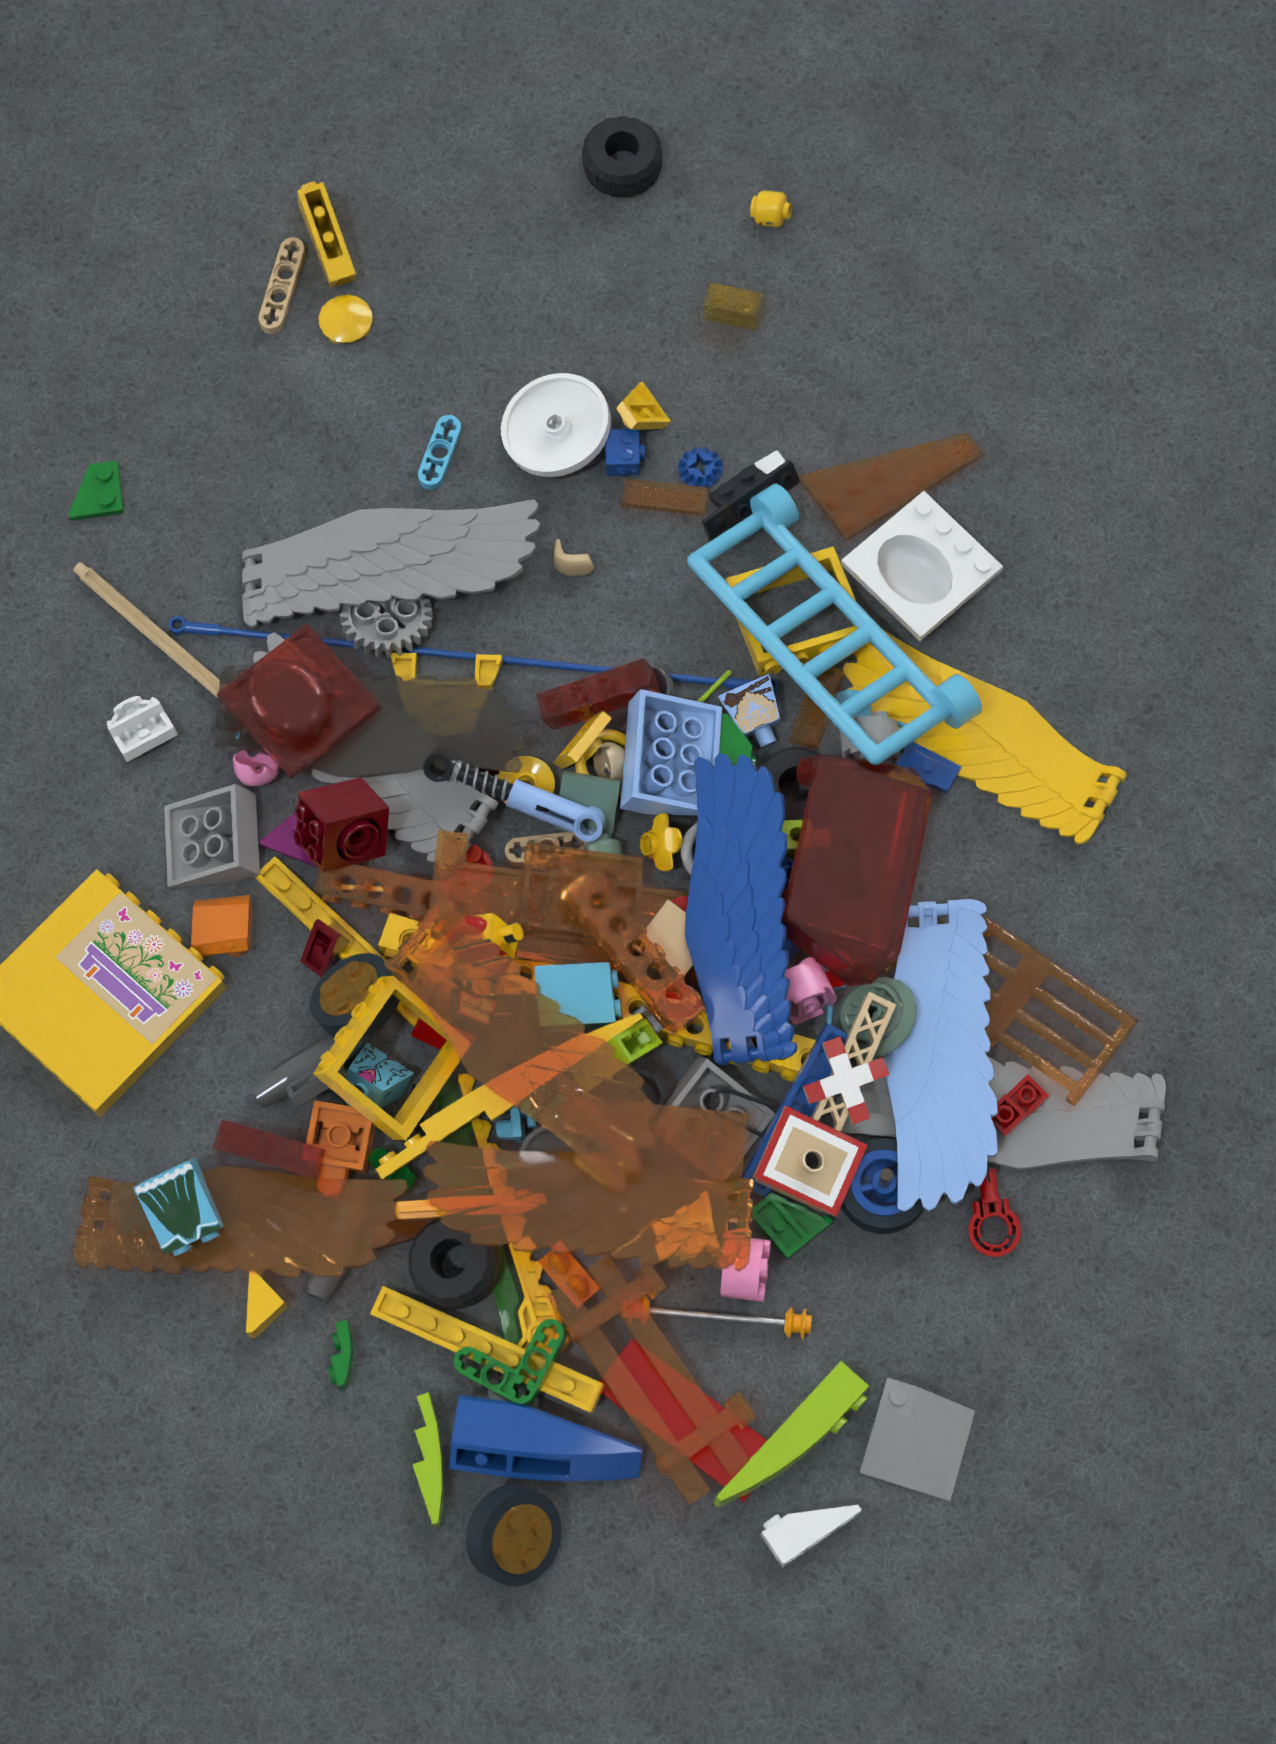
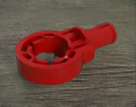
(990, 1195)

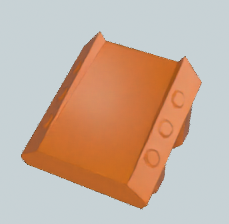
(222, 926)

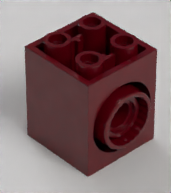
(341, 824)

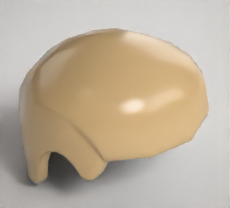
(611, 757)

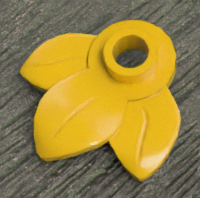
(661, 842)

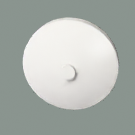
(556, 425)

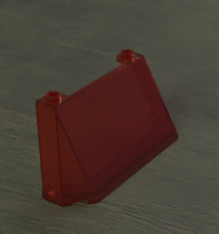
(855, 863)

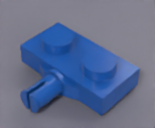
(931, 767)

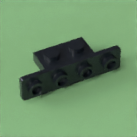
(735, 495)

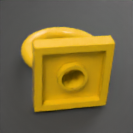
(587, 742)

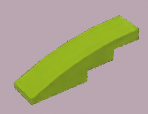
(430, 1470)

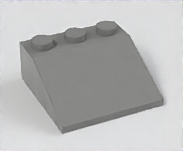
(212, 838)

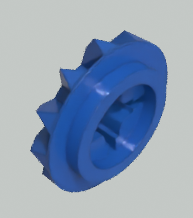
(692, 475)

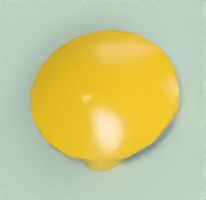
(345, 319)

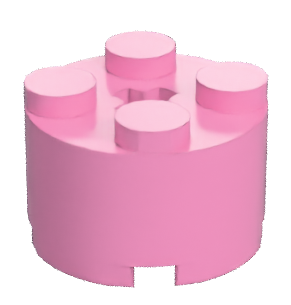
(808, 990)
(751, 1281)

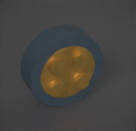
(345, 988)
(513, 1535)

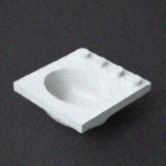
(921, 565)

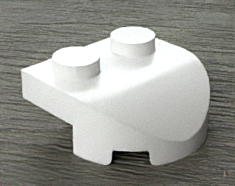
(139, 726)

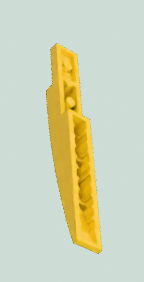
(468, 1108)

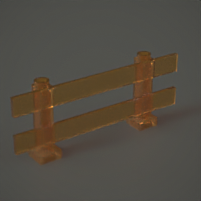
(711, 1427)

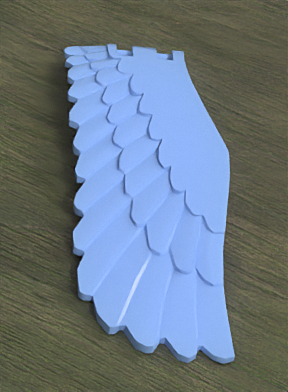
(943, 1066)

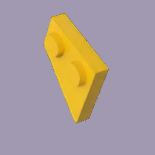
(642, 411)

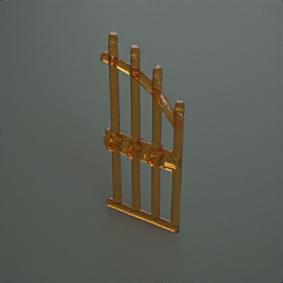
(1017, 990)

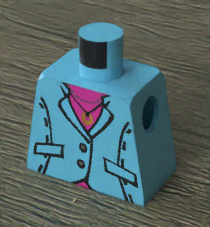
(378, 1076)

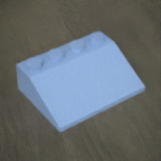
(660, 752)

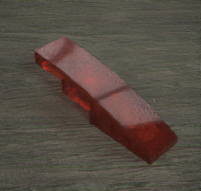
(269, 1149)

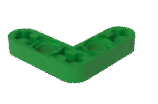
(511, 1376)

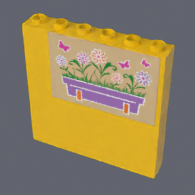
(102, 991)

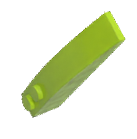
(801, 1432)

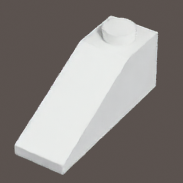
(800, 1531)

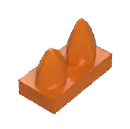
(564, 1269)

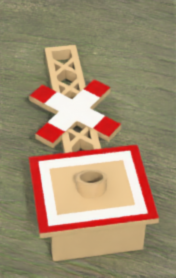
(796, 1134)

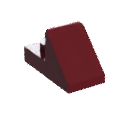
(322, 947)

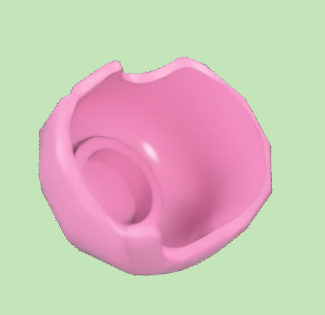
(245, 768)

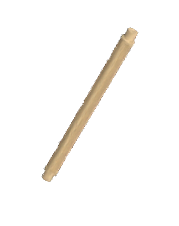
(148, 628)

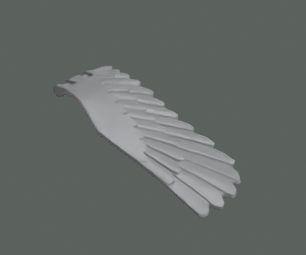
(1056, 1133)

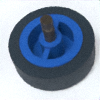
(874, 1191)

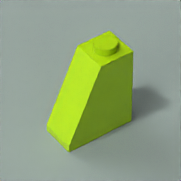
(634, 1042)

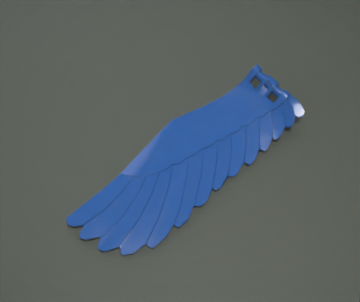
(738, 911)

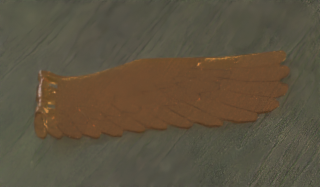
(267, 1221)

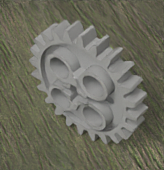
(399, 618)

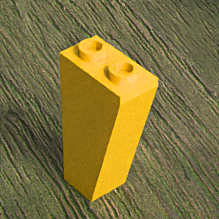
(325, 234)

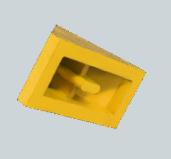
(262, 1306)

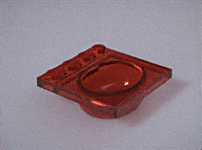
(298, 701)

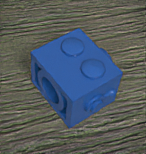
(624, 452)

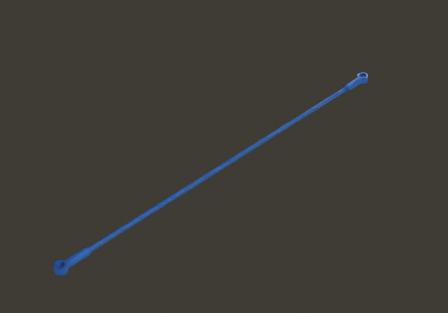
(216, 630)

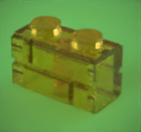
(732, 306)

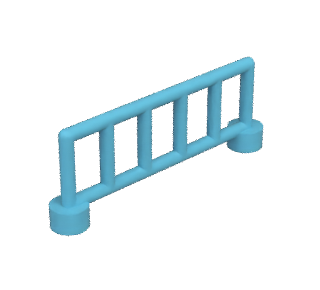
(775, 512)

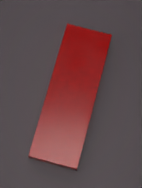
(676, 1418)

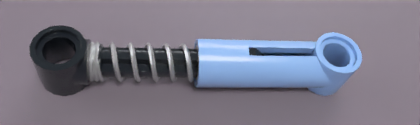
(519, 795)

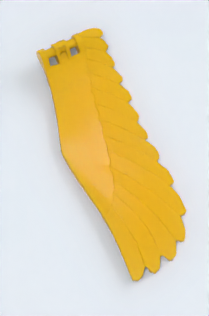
(1001, 749)

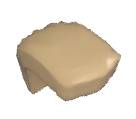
(571, 564)

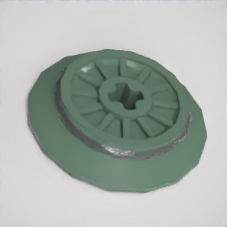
(900, 1023)

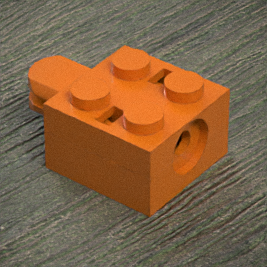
(344, 1136)

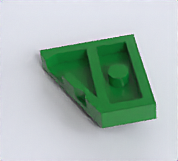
(99, 492)
(788, 1224)

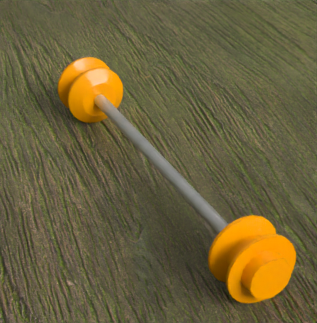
(792, 1323)

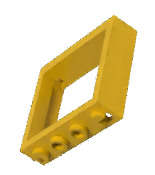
(807, 649)
(349, 1036)

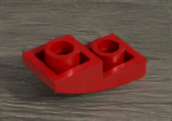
(1018, 1105)

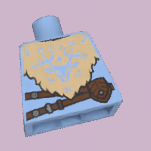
(753, 709)

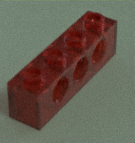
(595, 694)

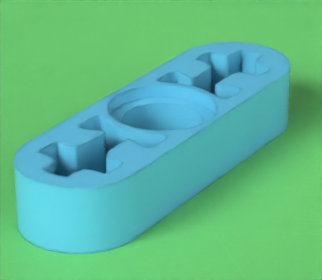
(440, 472)

